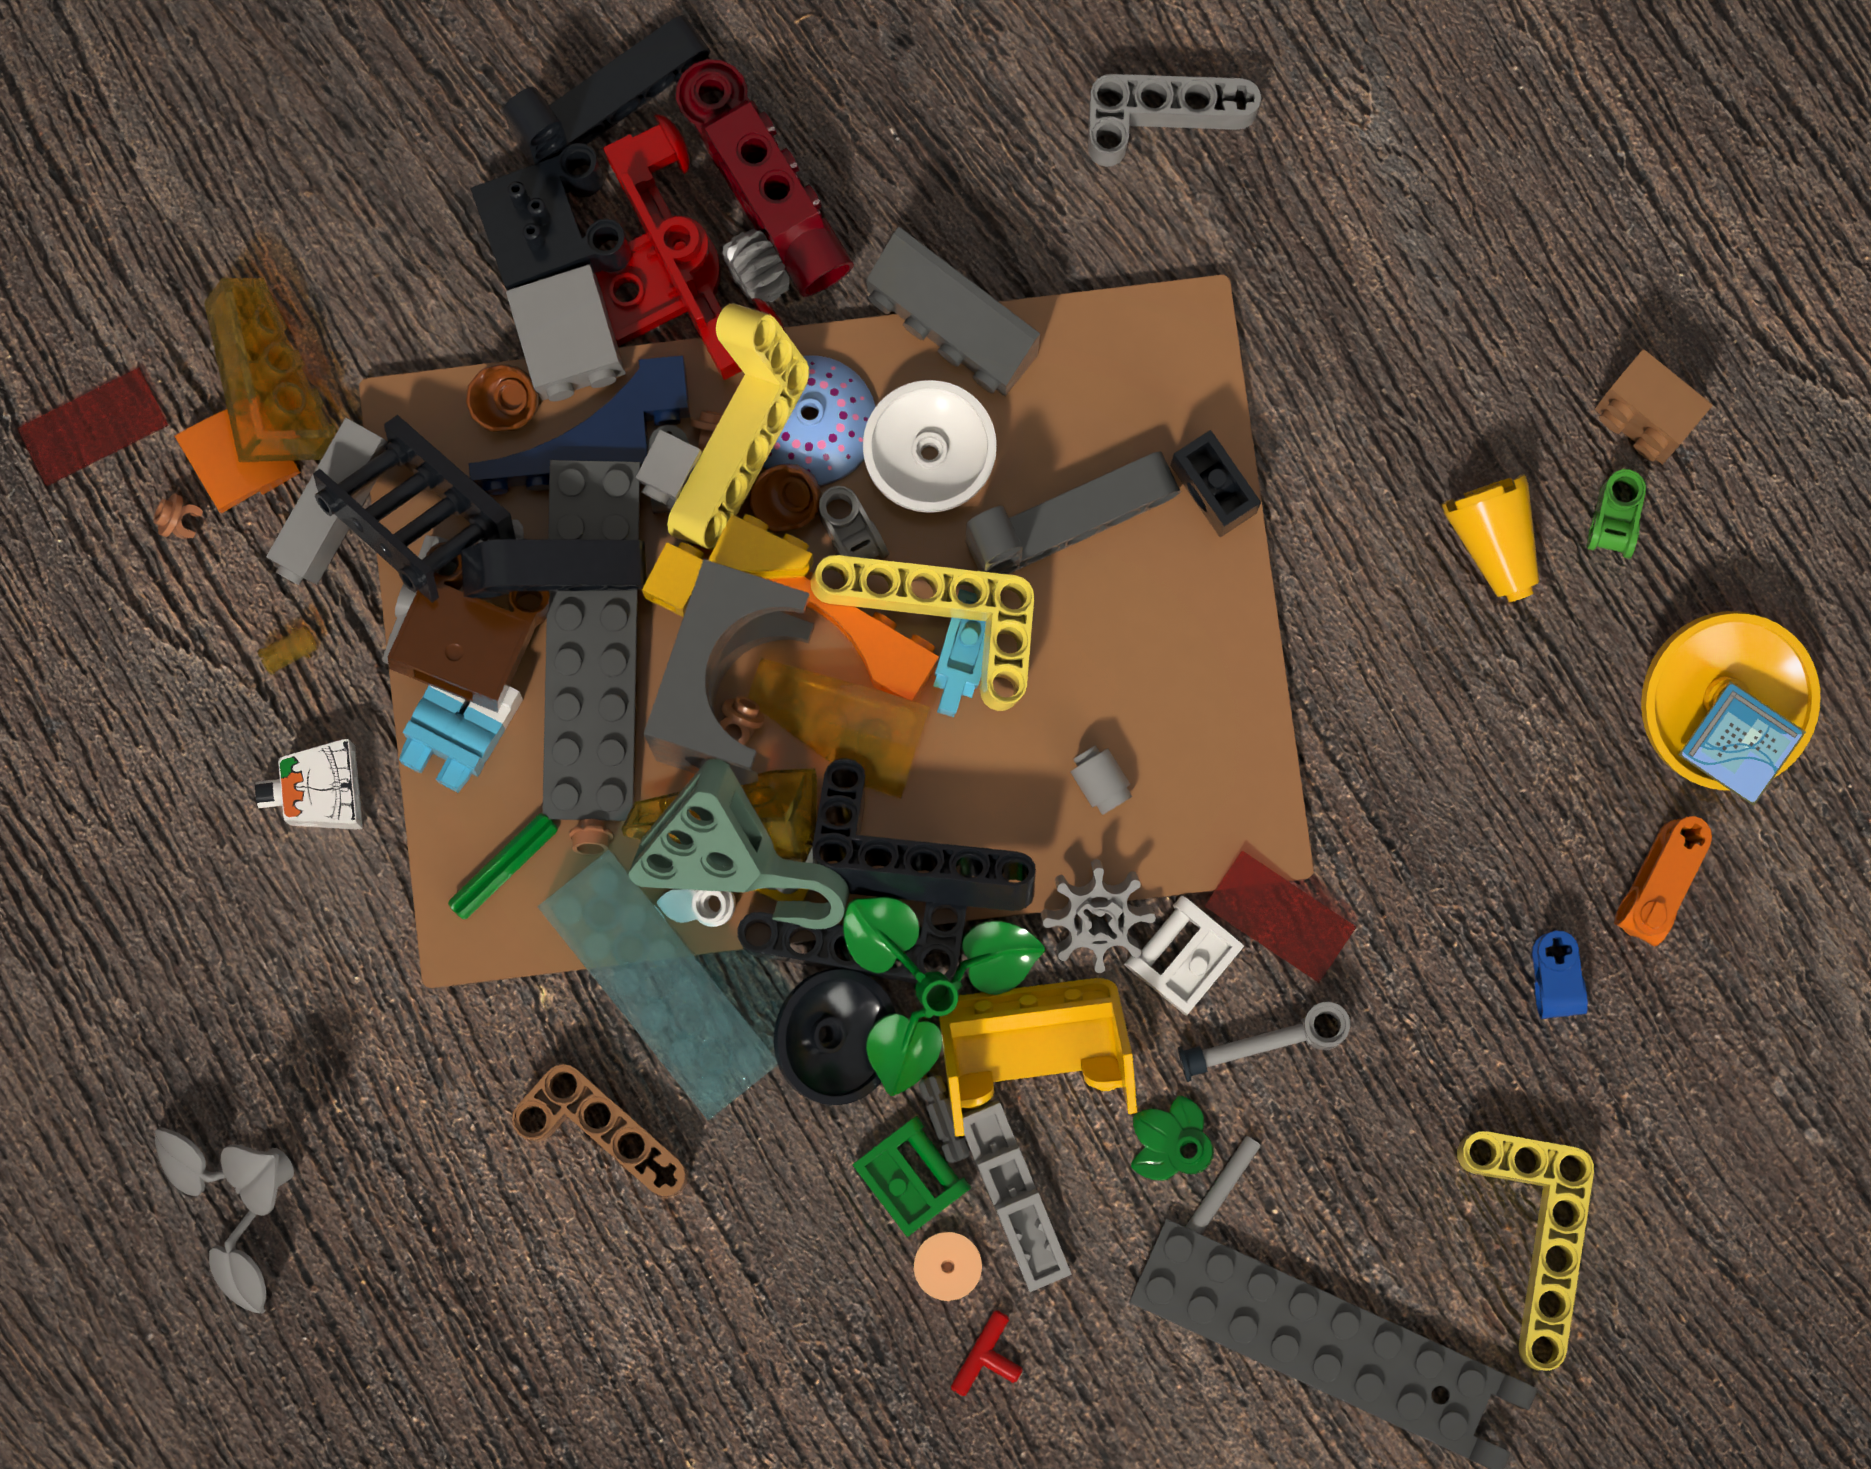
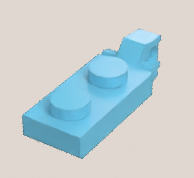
(960, 659)

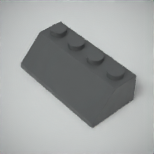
(952, 313)

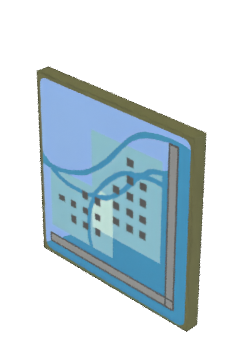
(1742, 743)

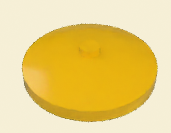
(1700, 663)

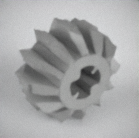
(756, 266)

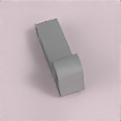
(1172, 113)

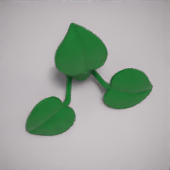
(879, 933)

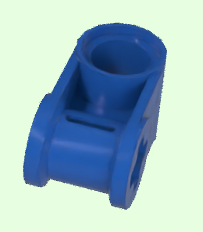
(1558, 986)

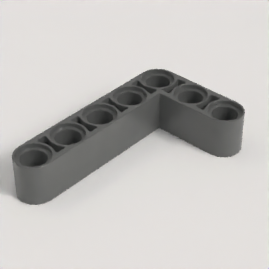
(1012, 543)

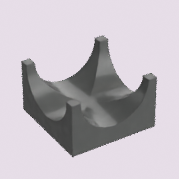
(721, 623)

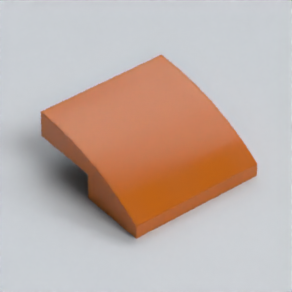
(215, 460)

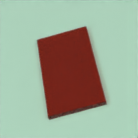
(92, 426)
(1280, 916)

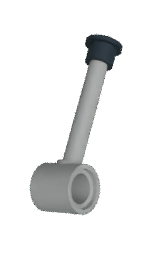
(1195, 1060)

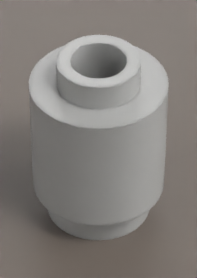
(1101, 779)

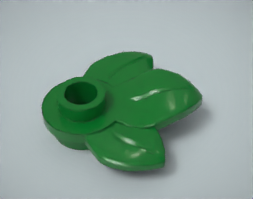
(1166, 1136)

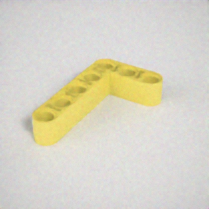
(748, 428)
(945, 603)
(1548, 1232)

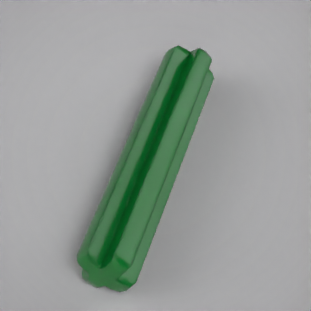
(502, 866)

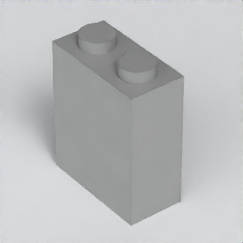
(566, 333)

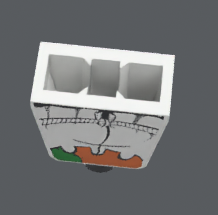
(316, 787)

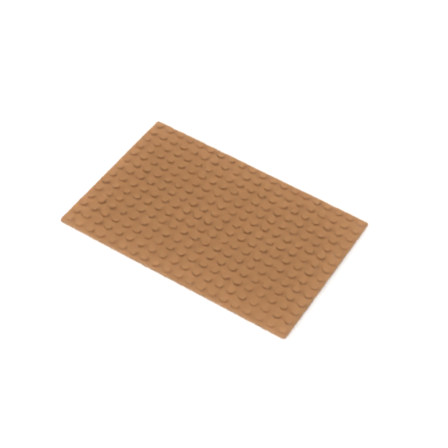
(1137, 645)

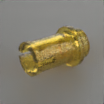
(288, 649)

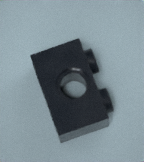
(1215, 483)

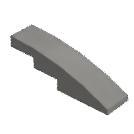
(1014, 1196)

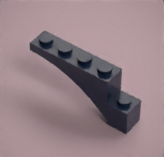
(611, 434)

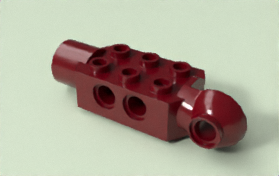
(735, 140)

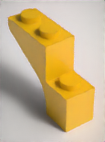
(742, 546)

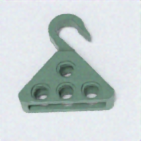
(730, 851)

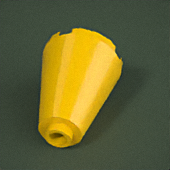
(1499, 535)

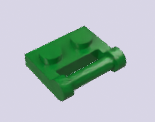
(900, 1187)

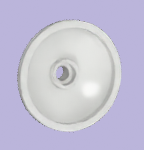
(936, 417)

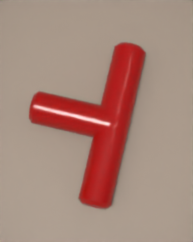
(984, 1355)

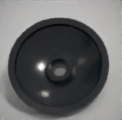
(838, 1066)

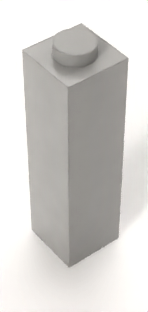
(311, 535)

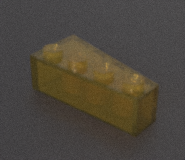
(262, 377)

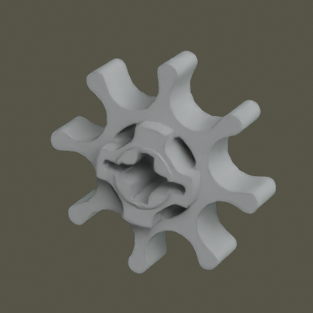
(1099, 900)

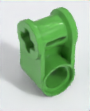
(1616, 522)

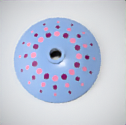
(833, 440)

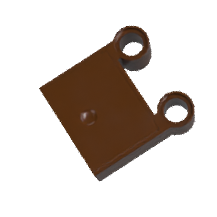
(464, 641)

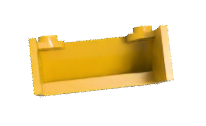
(1035, 1035)

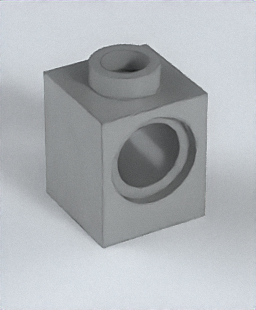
(667, 467)

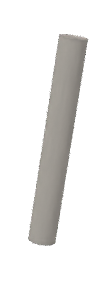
(1223, 1185)

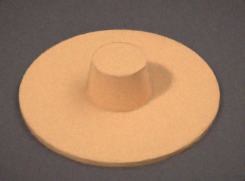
(947, 1266)

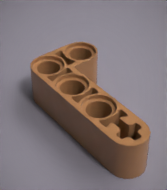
(608, 1137)

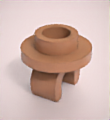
(707, 422)
(169, 517)
(743, 713)

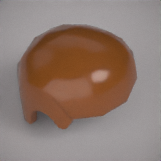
(502, 398)
(785, 497)

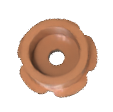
(590, 837)

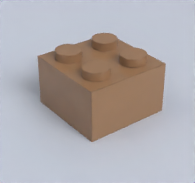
(1652, 408)

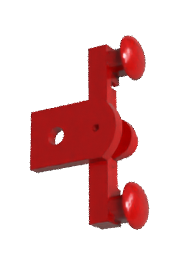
(674, 258)

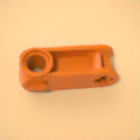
(1664, 880)

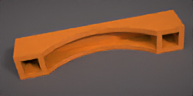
(891, 659)

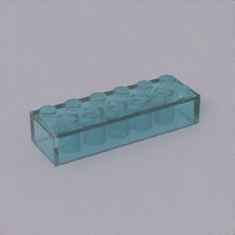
(659, 984)

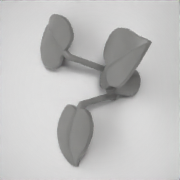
(255, 1179)

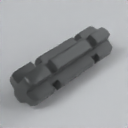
(942, 1120)

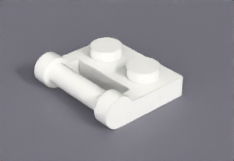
(1196, 964)

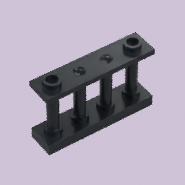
(431, 472)

